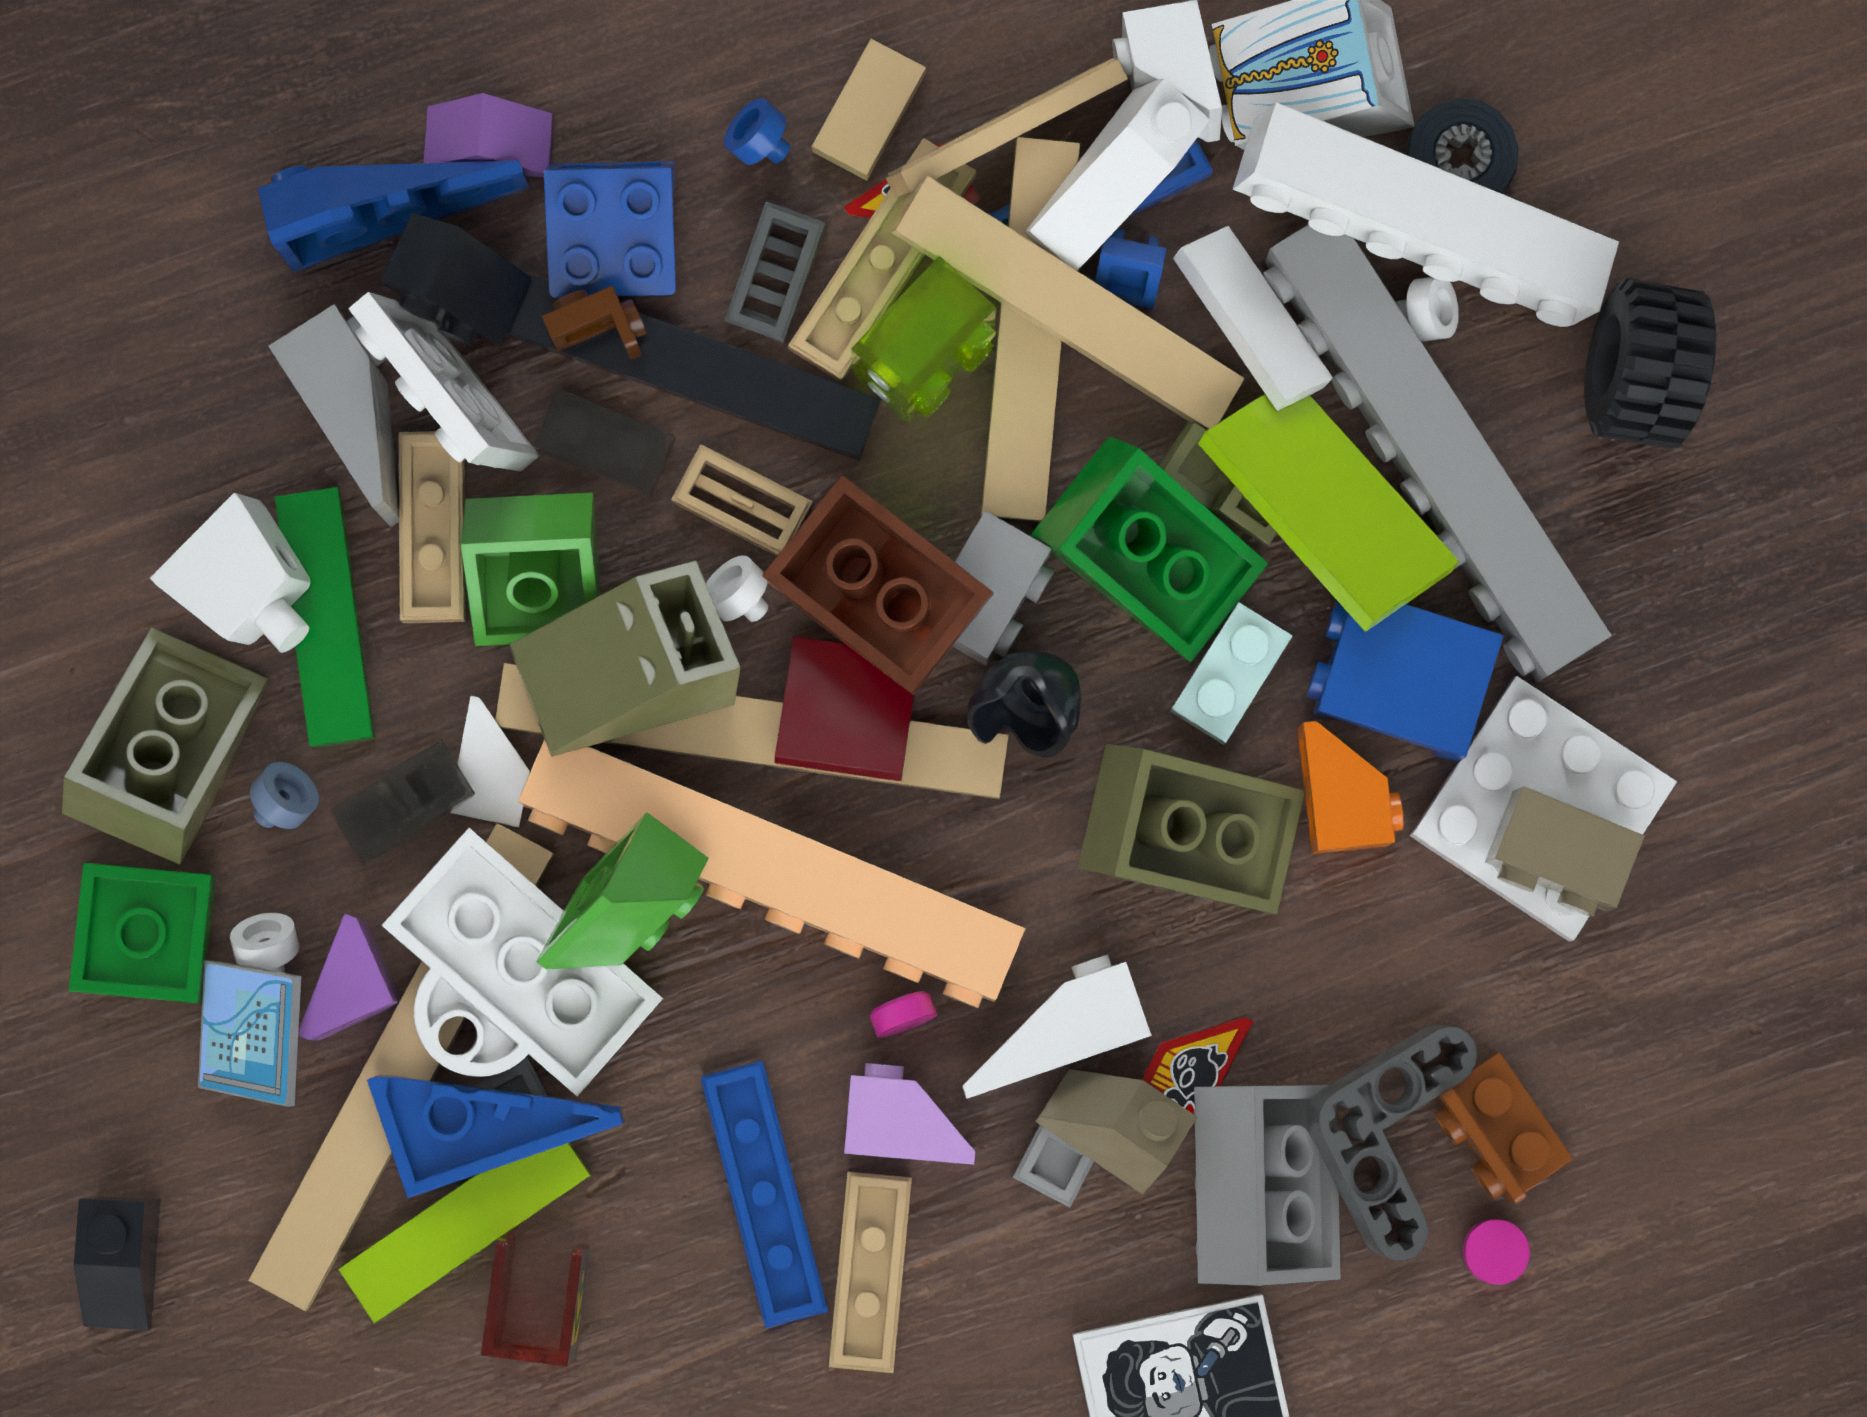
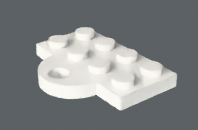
(481, 938)

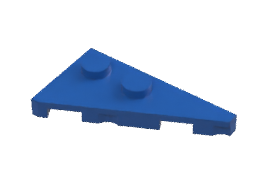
(462, 1130)

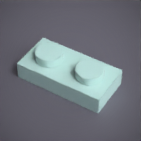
(1231, 673)

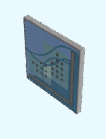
(249, 1032)

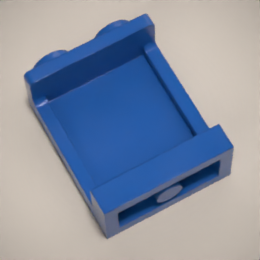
(1407, 677)

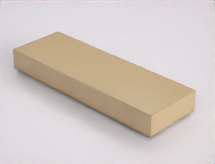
(430, 531)
(870, 1272)

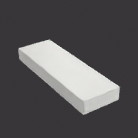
(1252, 318)

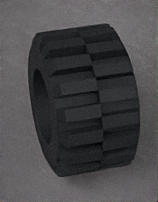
(1650, 363)

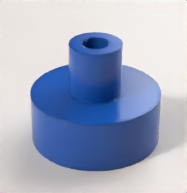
(757, 133)

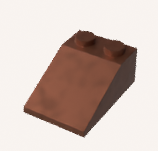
(877, 585)

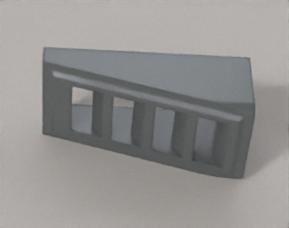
(793, 220)

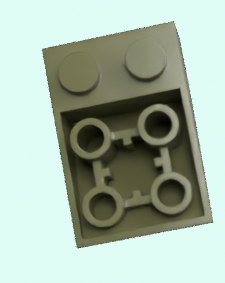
(629, 661)

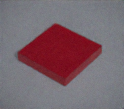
(842, 713)

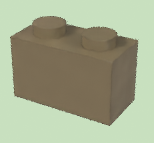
(1563, 851)

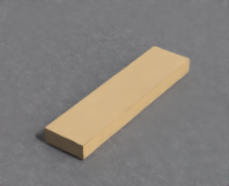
(1007, 126)
(866, 281)

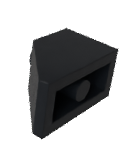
(116, 1261)

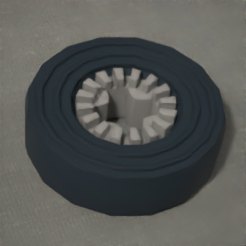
(1470, 123)

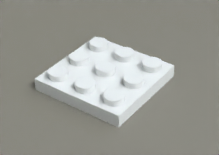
(443, 383)
(1551, 751)

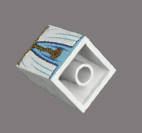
(1317, 58)

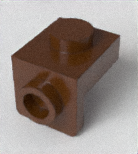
(585, 316)

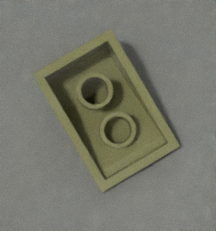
(162, 746)
(1191, 828)

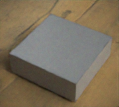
(1053, 1167)

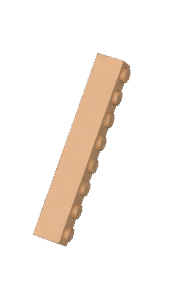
(782, 872)

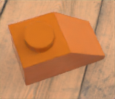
(1344, 795)

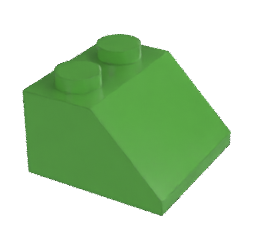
(528, 562)
(627, 899)

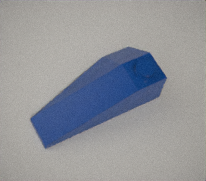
(346, 208)

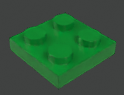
(142, 933)

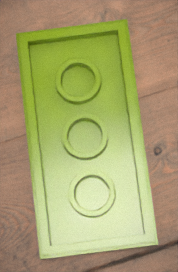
(1329, 506)

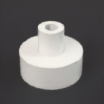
(1431, 308)
(738, 590)
(265, 941)

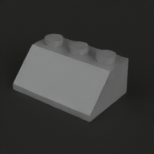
(1262, 1188)

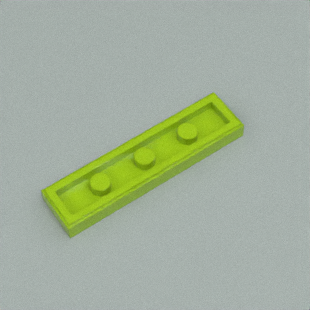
(459, 1228)

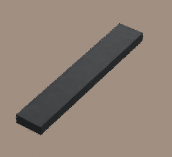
(716, 377)

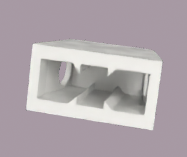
(239, 576)

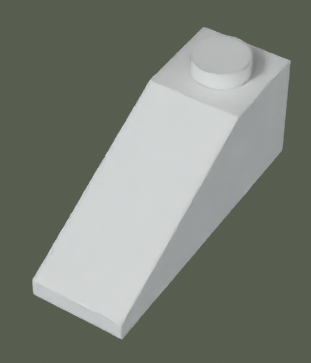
(1118, 171)
(1074, 1023)

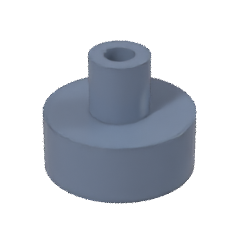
(283, 796)

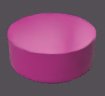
(902, 1014)
(1495, 1251)

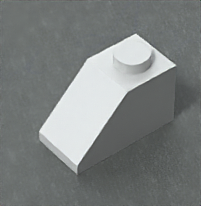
(1171, 45)

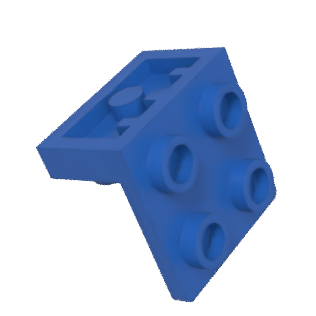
(610, 227)

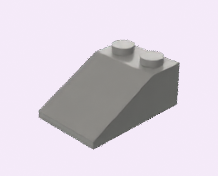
(347, 400)

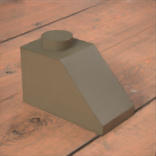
(1118, 1124)

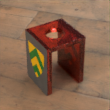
(497, 1305)

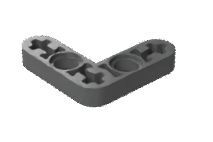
(1372, 1115)

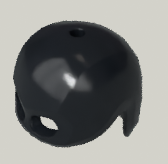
(1031, 697)

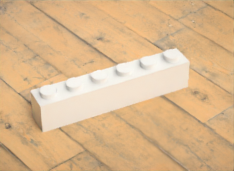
(1424, 216)

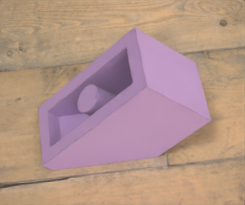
(899, 1120)

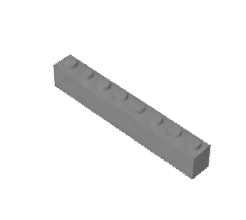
(1436, 450)

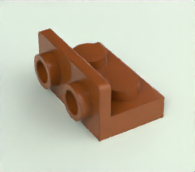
(1501, 1130)

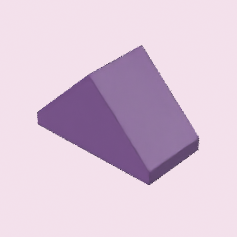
(489, 130)
(351, 983)

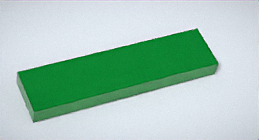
(332, 651)

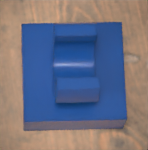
(1131, 269)

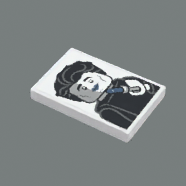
(1184, 1364)

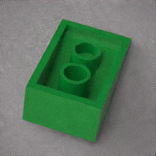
(1150, 547)

